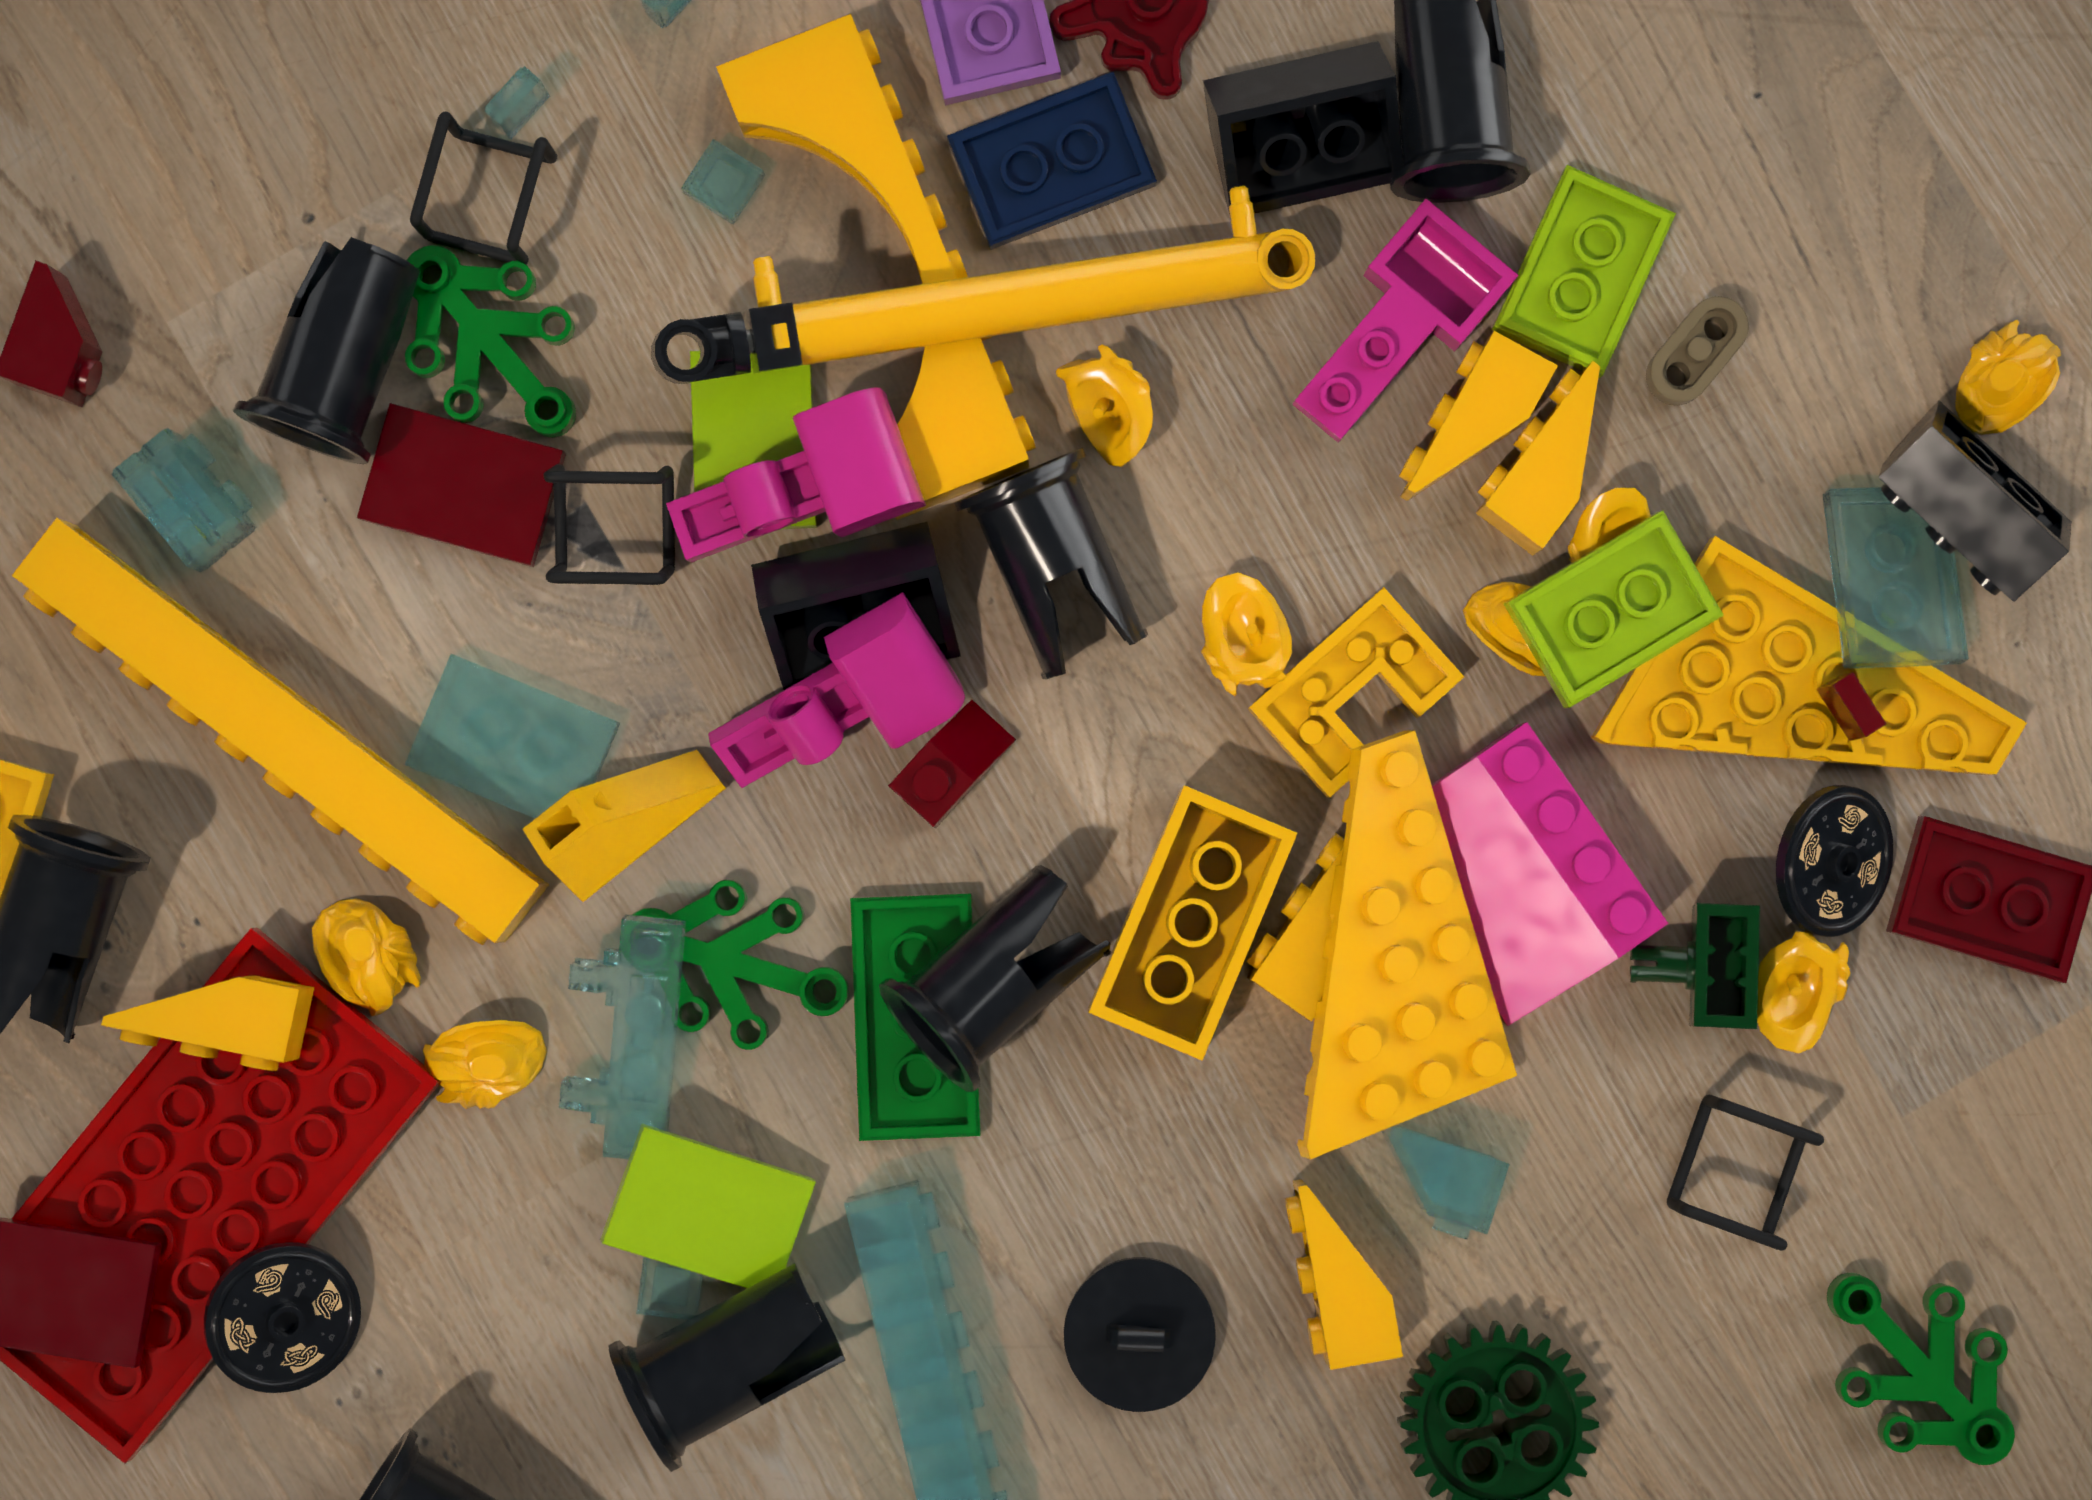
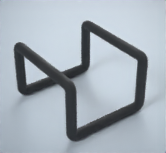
(539, 153)
(560, 477)
(1800, 1136)

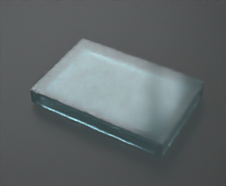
(1891, 584)
(508, 739)

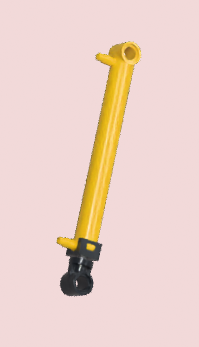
(985, 305)

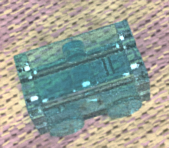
(185, 499)

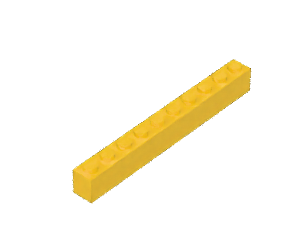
(279, 731)

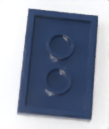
(1052, 160)

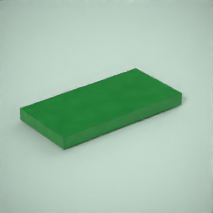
(896, 1083)

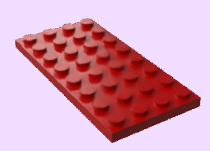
(212, 1170)

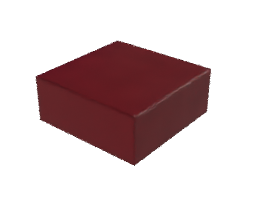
(1851, 706)

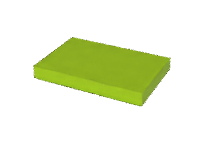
(1583, 271)
(747, 422)
(1613, 609)
(706, 1209)

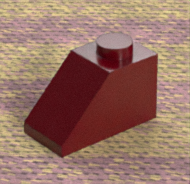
(52, 341)
(952, 763)

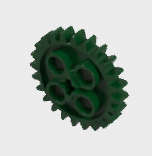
(1485, 1367)

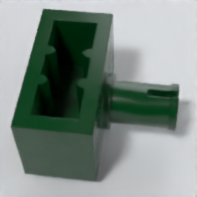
(1716, 965)

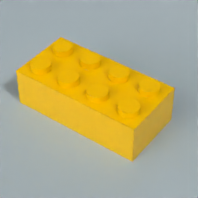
(1192, 922)

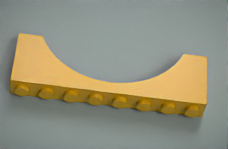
(827, 101)

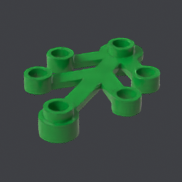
(481, 332)
(723, 962)
(1930, 1376)

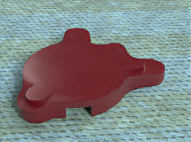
(1137, 35)

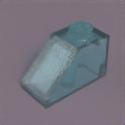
(1449, 1180)

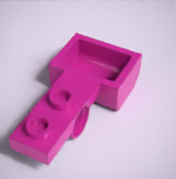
(1431, 283)
(849, 469)
(879, 670)

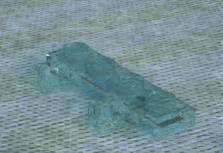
(645, 989)

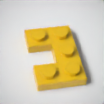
(1371, 642)

